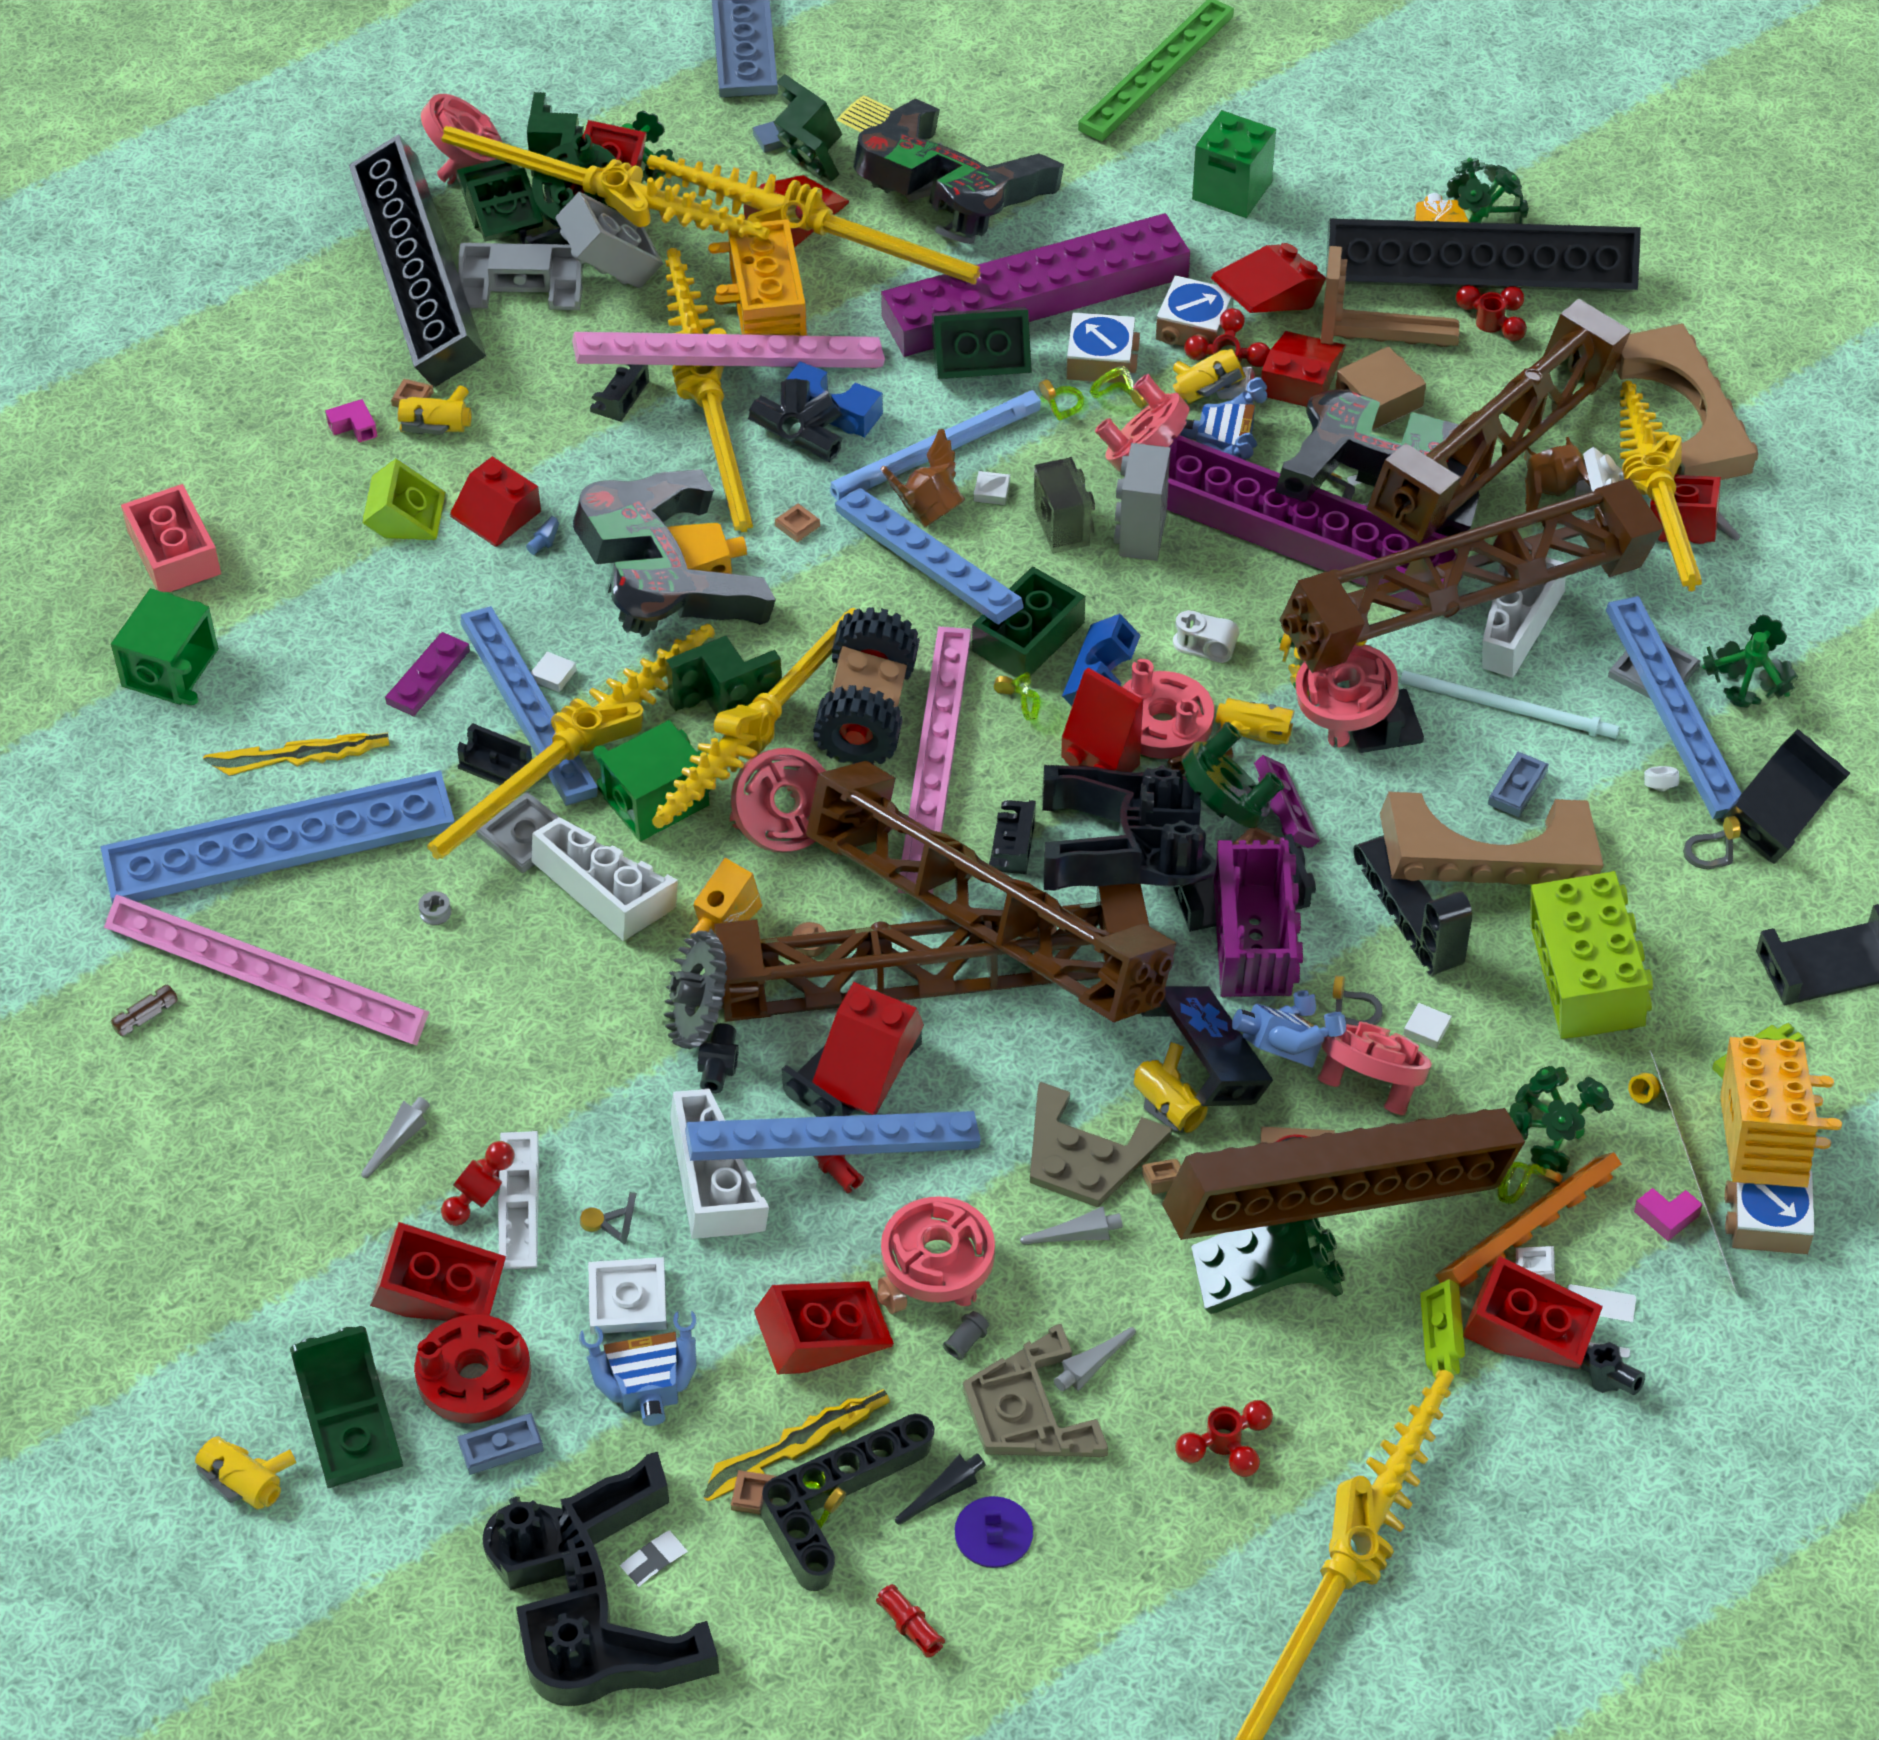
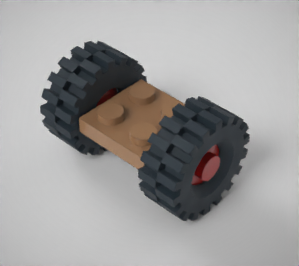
(861, 711)

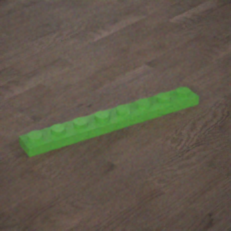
(1155, 69)

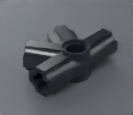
(798, 408)

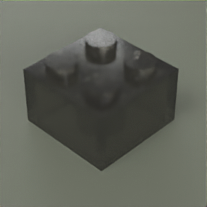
(1063, 504)

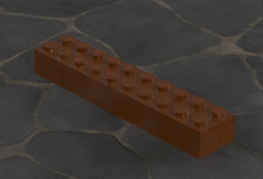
(1341, 1172)

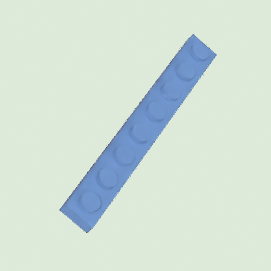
(929, 555)
(525, 700)
(1674, 705)
(832, 1135)

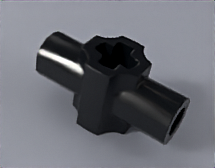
(718, 1057)
(1609, 1371)

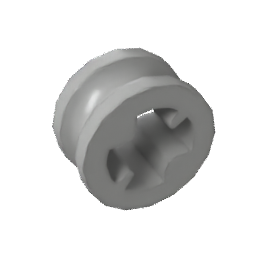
(426, 904)

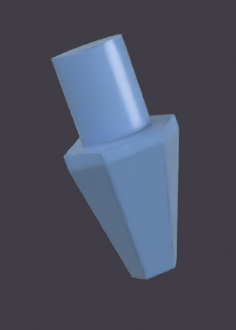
(543, 536)

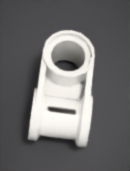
(1208, 638)

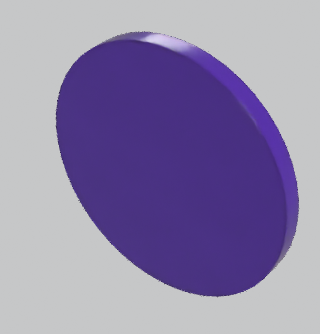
(993, 1532)

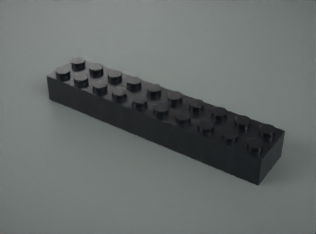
(1487, 254)
(416, 261)

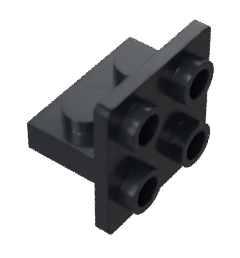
(1395, 730)

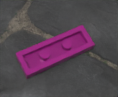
(427, 674)
(1288, 804)

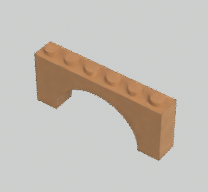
(1674, 360)
(1428, 850)

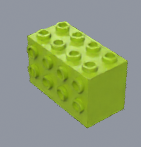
(1590, 955)

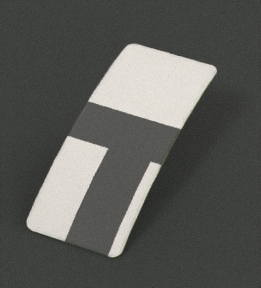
(653, 1558)

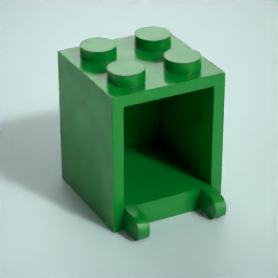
(1233, 164)
(165, 647)
(642, 772)

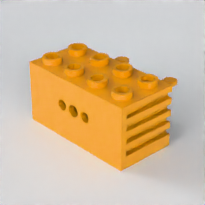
(764, 282)
(1772, 1111)

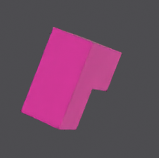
(353, 417)
(1666, 1216)

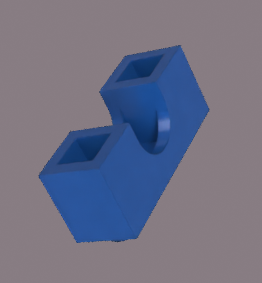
(859, 404)
(1103, 649)

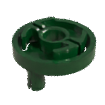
(558, 191)
(1224, 783)

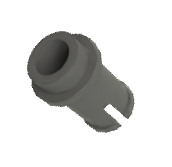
(965, 1336)

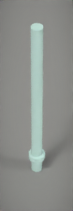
(1593, 726)

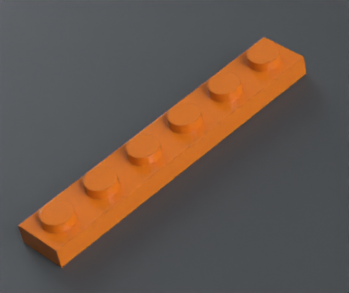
(1541, 1212)

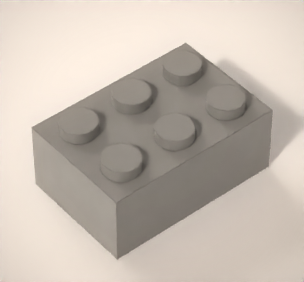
(608, 241)
(1142, 501)

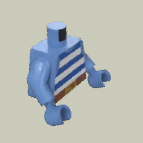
(1230, 423)
(1285, 1032)
(644, 1370)

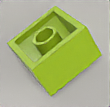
(403, 504)

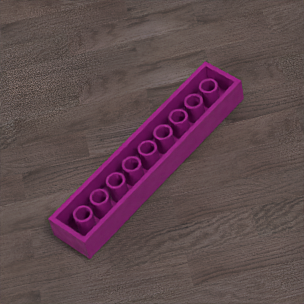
(1044, 279)
(1243, 502)

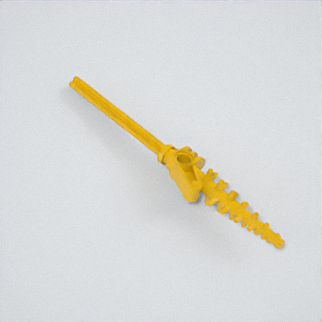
(618, 185)
(815, 213)
(704, 386)
(1652, 471)
(576, 729)
(745, 732)
(1357, 1516)

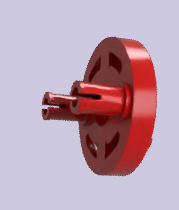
(469, 1342)

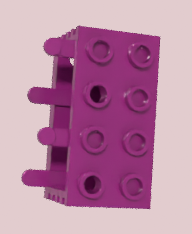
(1257, 885)

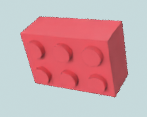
(171, 539)

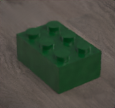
(981, 342)
(1037, 631)

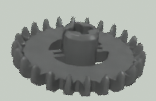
(693, 990)

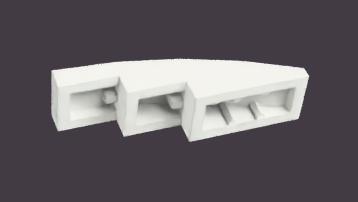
(519, 1202)

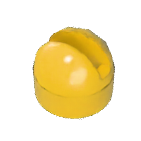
(1640, 1083)

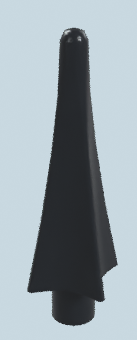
(954, 1479)

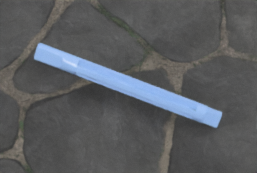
(959, 435)

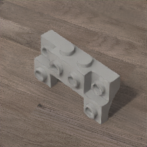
(520, 269)

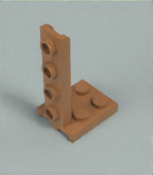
(1377, 325)

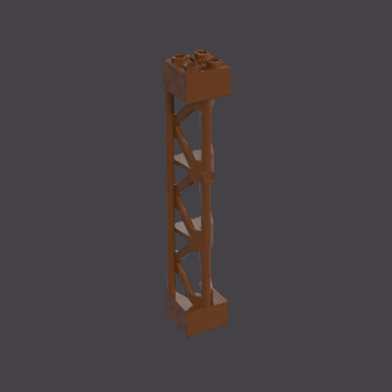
(1419, 489)
(1329, 621)
(856, 809)
(746, 955)

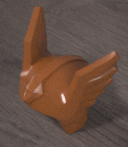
(1553, 472)
(932, 489)

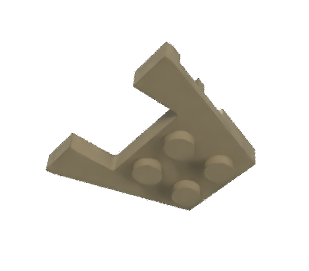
(1081, 1162)
(1014, 1410)

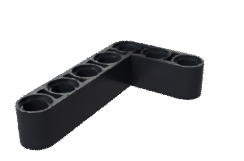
(1435, 927)
(826, 1472)

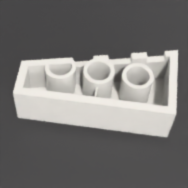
(1517, 622)
(599, 877)
(717, 1193)

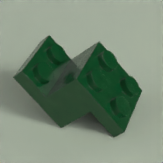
(807, 128)
(549, 129)
(499, 198)
(719, 676)

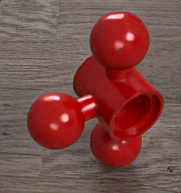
(1492, 309)
(1231, 322)
(478, 1183)
(1243, 1459)

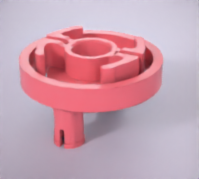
(461, 115)
(1152, 426)
(1172, 695)
(1352, 707)
(757, 810)
(1377, 1055)
(945, 1275)

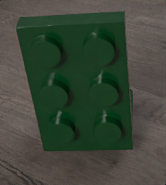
(1262, 1259)
(345, 1406)

